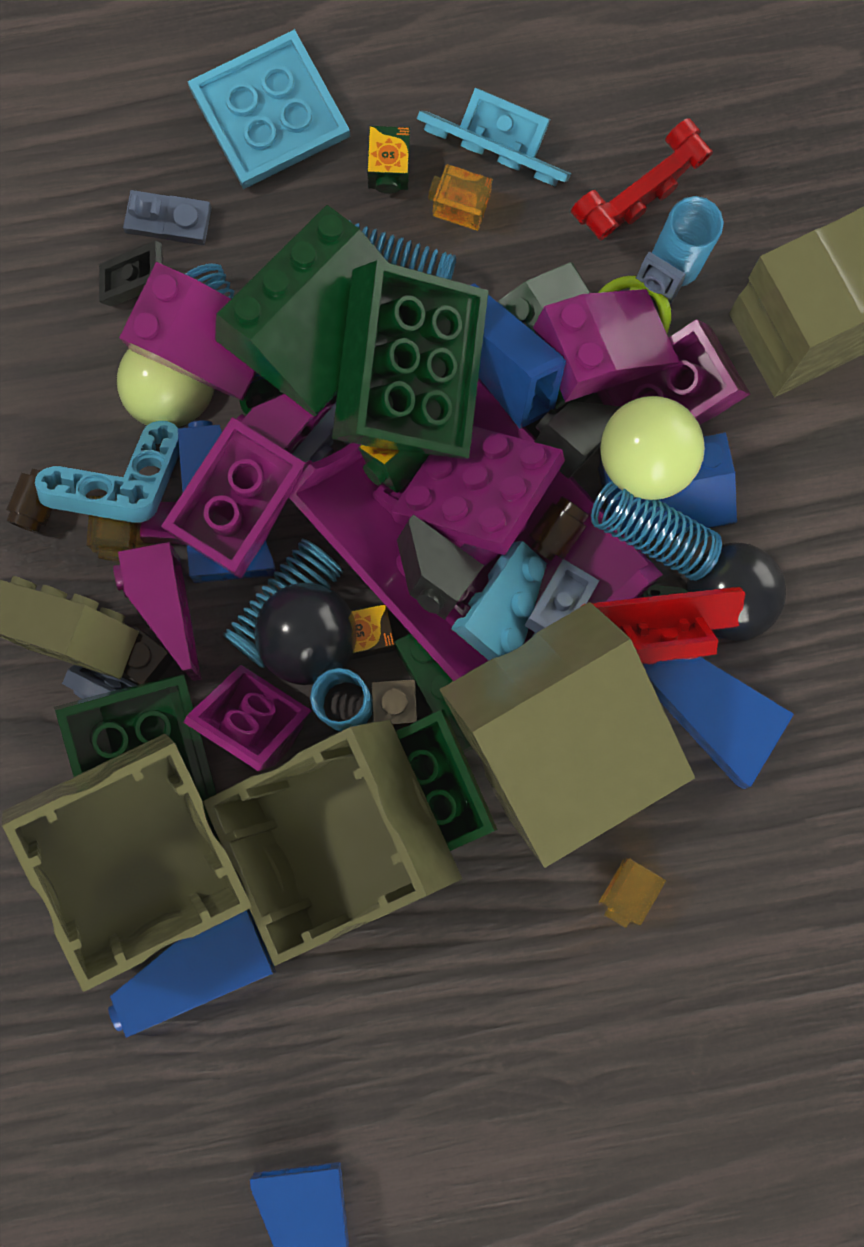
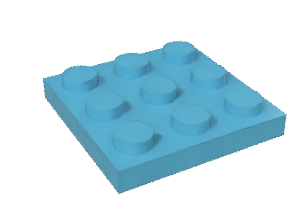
(269, 109)

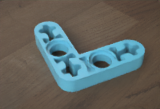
(67, 487)

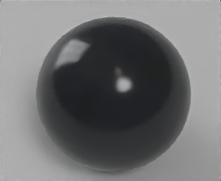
(759, 578)
(304, 633)

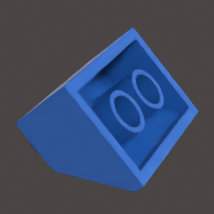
(707, 499)

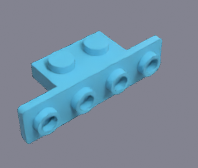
(501, 128)

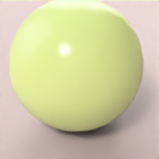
(158, 392)
(652, 447)

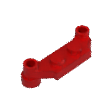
(659, 182)

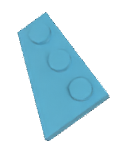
(503, 607)

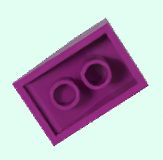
(178, 329)
(605, 340)
(701, 381)
(283, 421)
(234, 497)
(157, 589)
(249, 719)

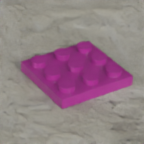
(482, 496)

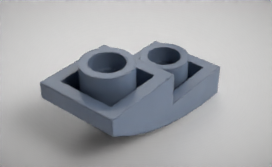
(660, 277)

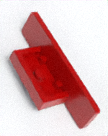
(675, 623)

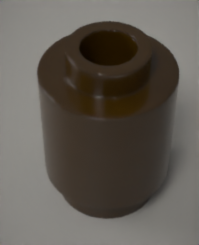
(25, 506)
(558, 529)

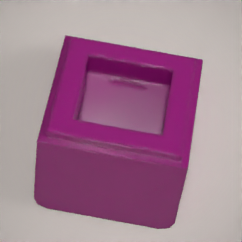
(151, 529)

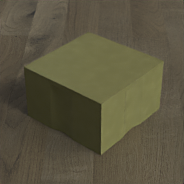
(806, 305)
(569, 733)
(332, 839)
(124, 860)

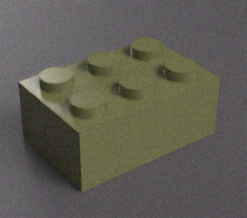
(65, 627)

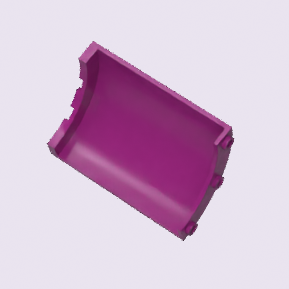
(341, 506)

